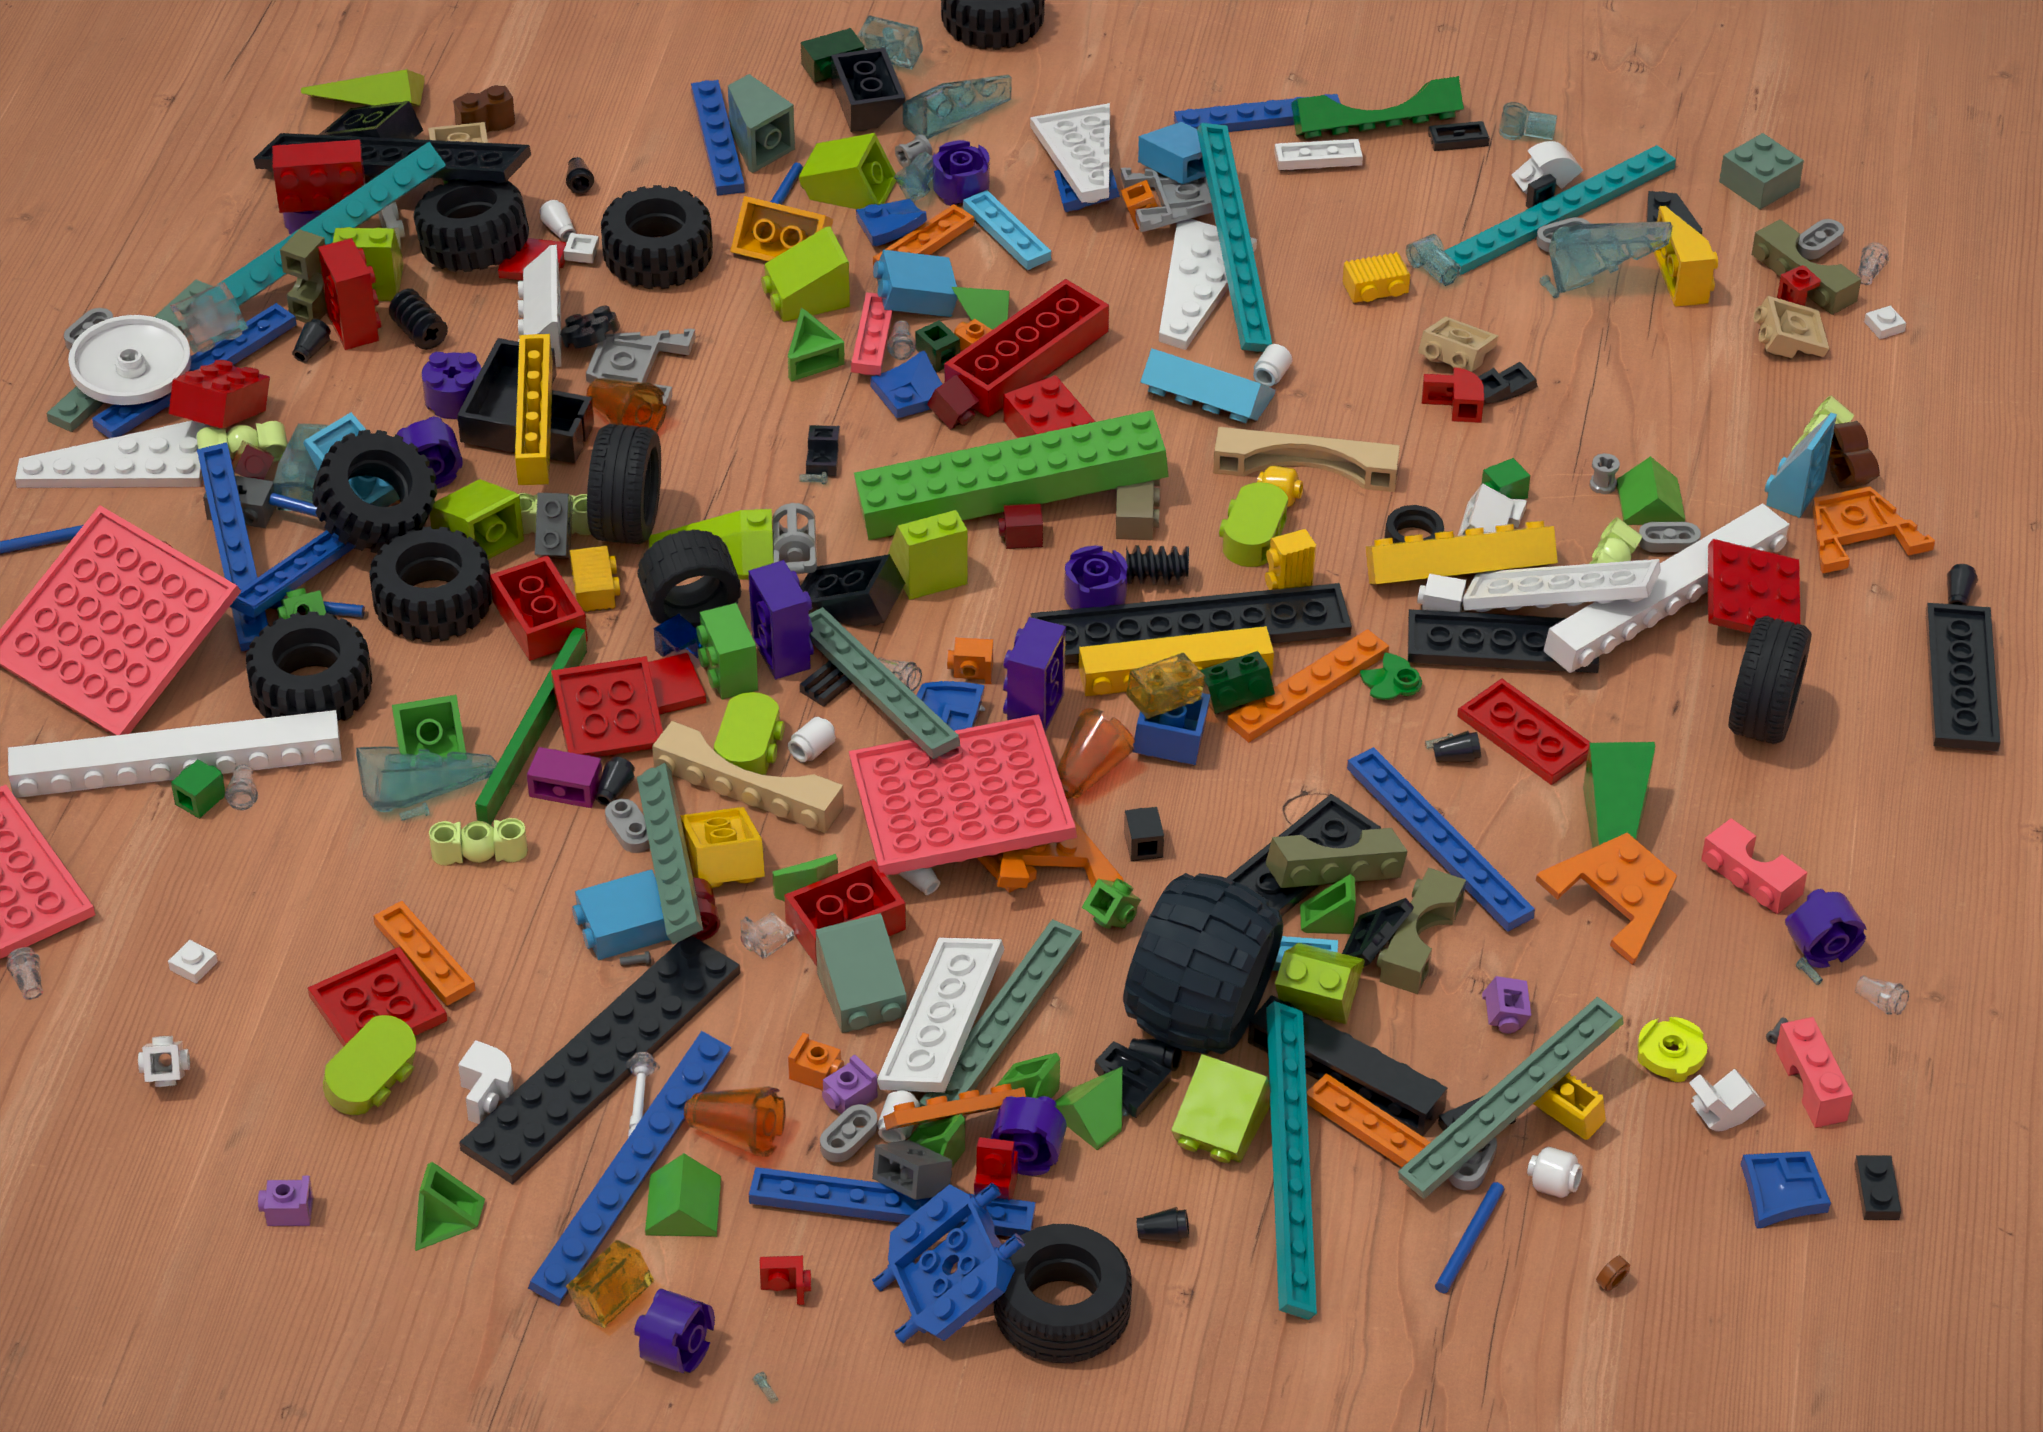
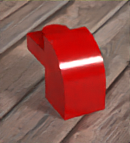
(1461, 391)
(996, 1164)

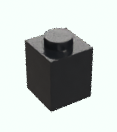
(1144, 833)

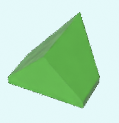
(984, 305)
(813, 348)
(803, 874)
(1331, 909)
(1037, 1076)
(1094, 1108)
(943, 1137)
(445, 1207)

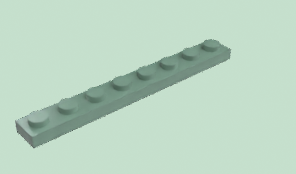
(77, 406)
(881, 685)
(669, 853)
(1010, 1008)
(1510, 1097)

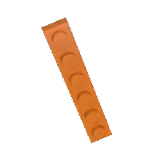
(1308, 685)

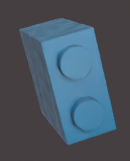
(1173, 152)
(916, 283)
(621, 915)

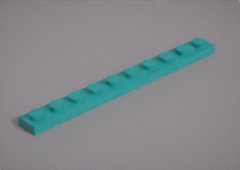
(1560, 207)
(347, 213)
(1234, 237)
(1291, 1161)

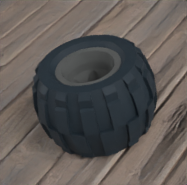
(1203, 963)

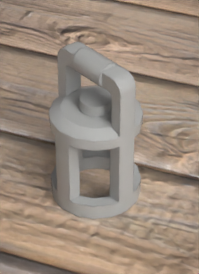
(795, 545)

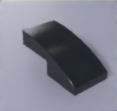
(1507, 384)
(823, 449)

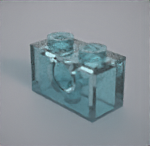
(900, 40)

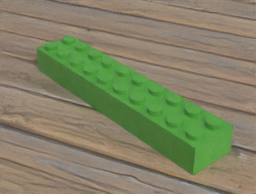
(1013, 473)

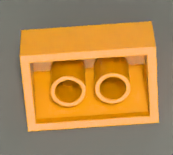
(773, 228)

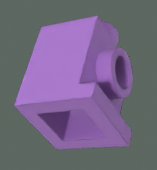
(1505, 1009)
(850, 1086)
(287, 1202)

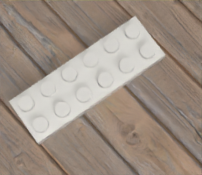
(1562, 585)
(941, 1015)

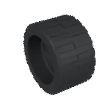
(681, 558)

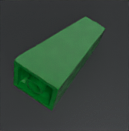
(1616, 788)

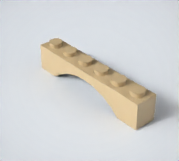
(1248, 451)
(802, 799)

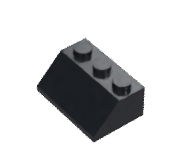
(866, 87)

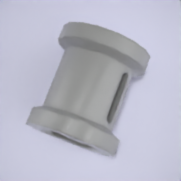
(909, 151)
(1604, 473)

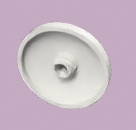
(129, 359)

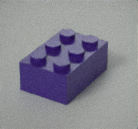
(780, 619)
(1035, 671)

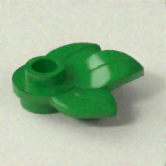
(1393, 679)

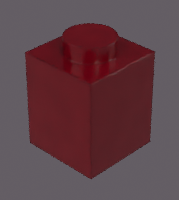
(953, 403)
(252, 461)
(1021, 526)

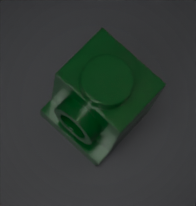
(938, 343)

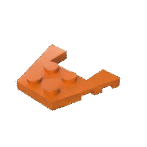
(1859, 517)
(1069, 853)
(1626, 878)

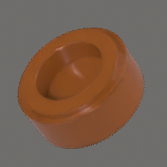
(1613, 1273)

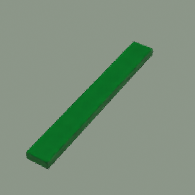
(528, 732)

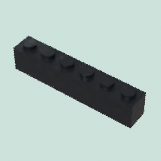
(1362, 1068)

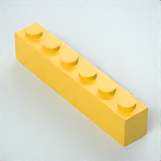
(534, 409)
(1461, 554)
(1107, 666)

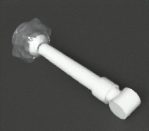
(641, 1066)

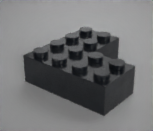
(491, 408)

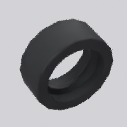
(1412, 516)

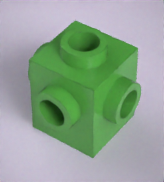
(310, 602)
(1112, 903)

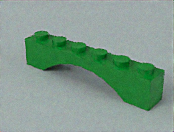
(1323, 114)

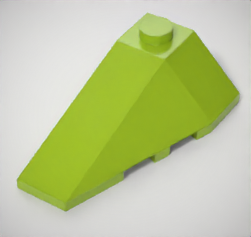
(373, 89)
(745, 534)

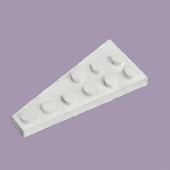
(1079, 147)
(1194, 282)
(140, 459)

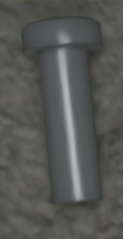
(644, 958)
(1772, 1036)

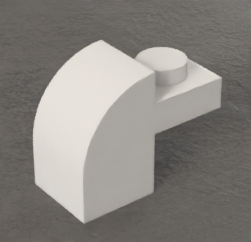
(1547, 159)
(489, 1078)
(1727, 1102)

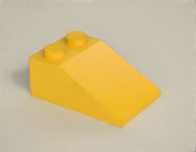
(1686, 262)
(723, 846)

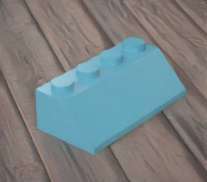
(1205, 385)

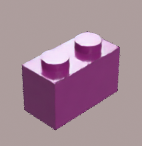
(564, 777)

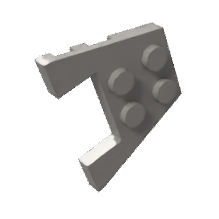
(1177, 199)
(632, 356)

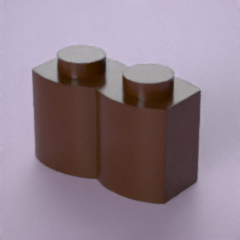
(490, 106)
(1850, 458)

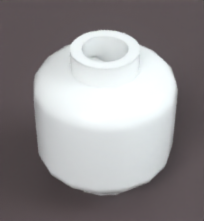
(1555, 1172)

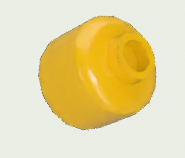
(1284, 478)

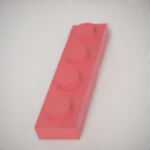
(871, 336)

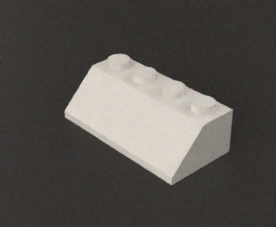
(541, 299)

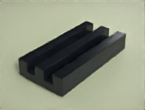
(1458, 136)
(821, 679)

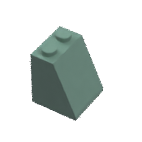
(760, 122)
(860, 973)

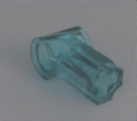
(1519, 121)
(915, 177)
(1431, 255)

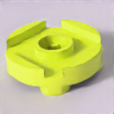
(1668, 1063)

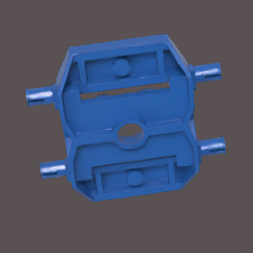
(934, 1296)

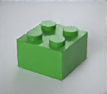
(727, 651)

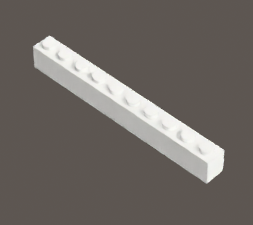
(1681, 580)
(165, 753)

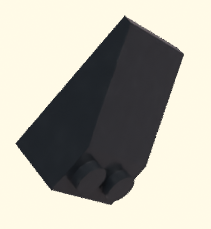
(378, 121)
(855, 590)

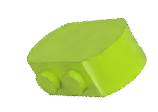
(1252, 521)
(750, 732)
(370, 1065)

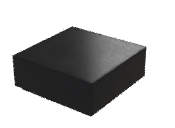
(1540, 190)

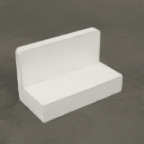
(1486, 509)

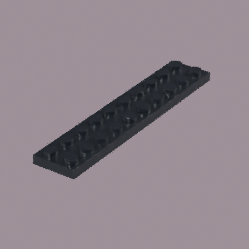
(463, 159)
(1286, 612)
(595, 1059)

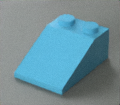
(1802, 471)
(368, 488)

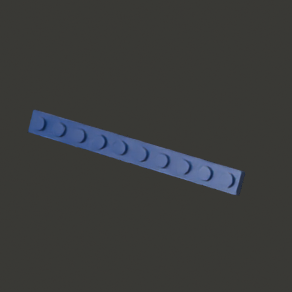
(628, 1169)

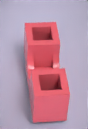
(1770, 883)
(1824, 1086)

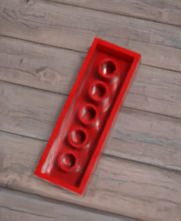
(1030, 344)

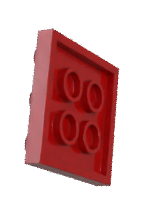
(1750, 585)
(607, 707)
(373, 989)

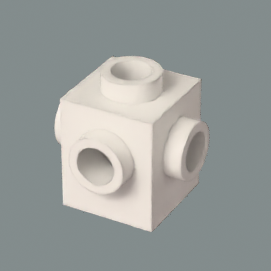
(154, 1070)

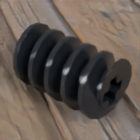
(417, 319)
(1157, 564)

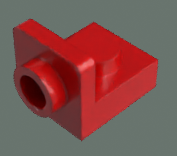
(1796, 284)
(785, 1273)

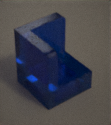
(676, 636)

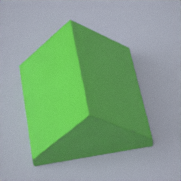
(1650, 494)
(429, 725)
(683, 1199)

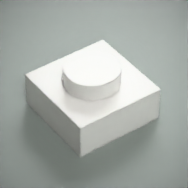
(581, 248)
(1885, 322)
(192, 961)

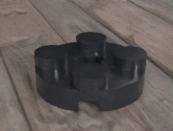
(590, 328)

